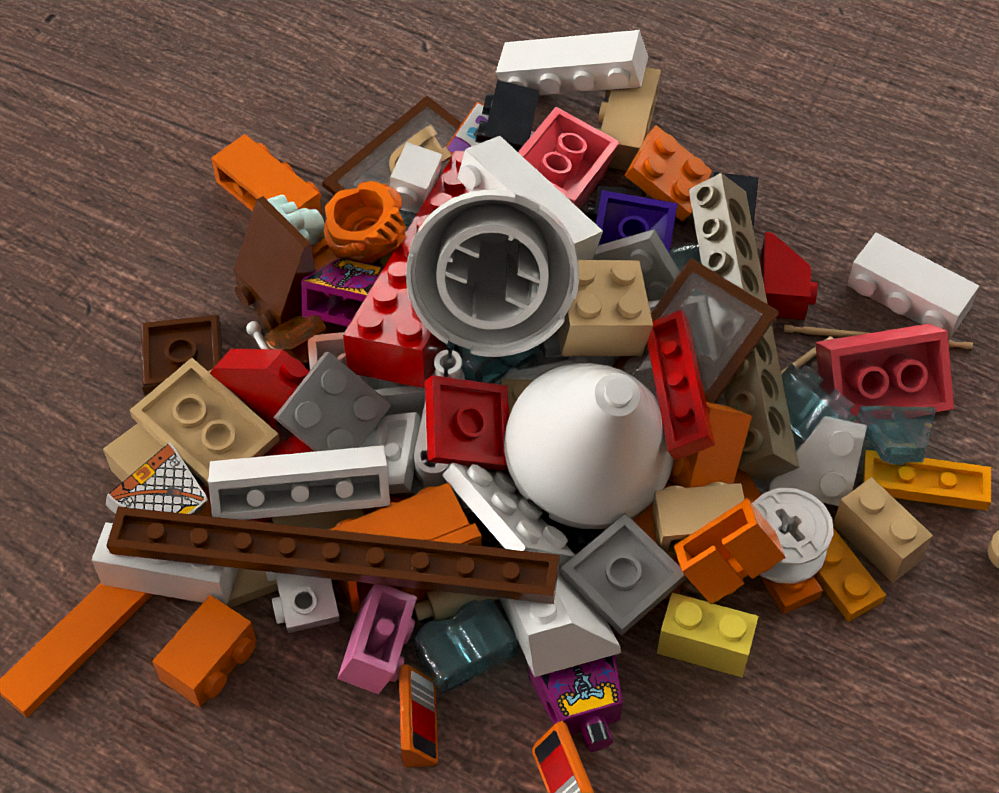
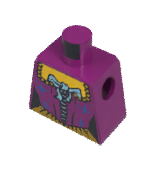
(338, 289)
(584, 699)

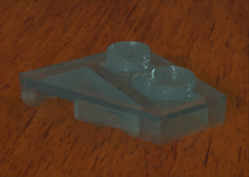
(897, 431)

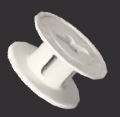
(802, 529)

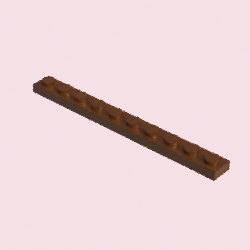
(335, 554)

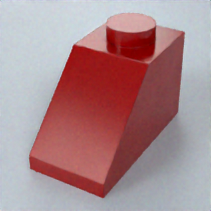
(786, 279)
(261, 378)

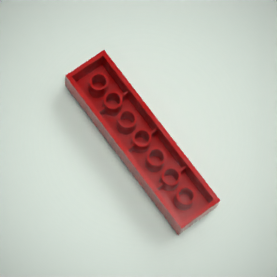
(386, 333)

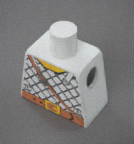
(160, 485)

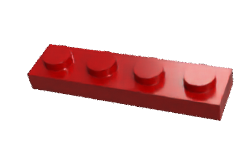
(679, 386)

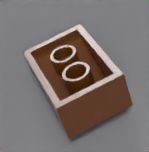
(272, 266)

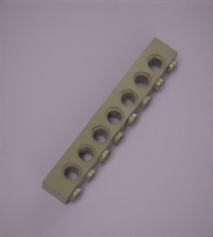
(757, 389)

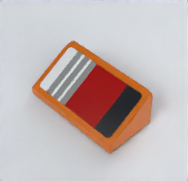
(417, 718)
(560, 762)

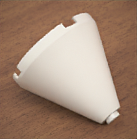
(492, 272)
(587, 445)

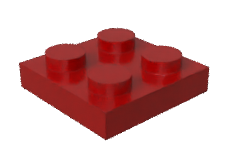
(466, 422)

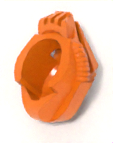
(364, 222)

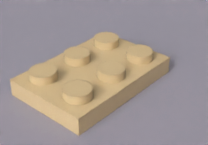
(202, 420)

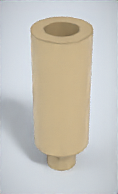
(443, 604)

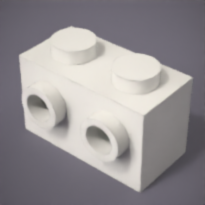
(303, 601)

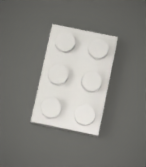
(506, 512)

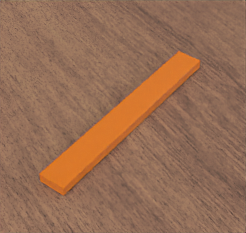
(72, 642)

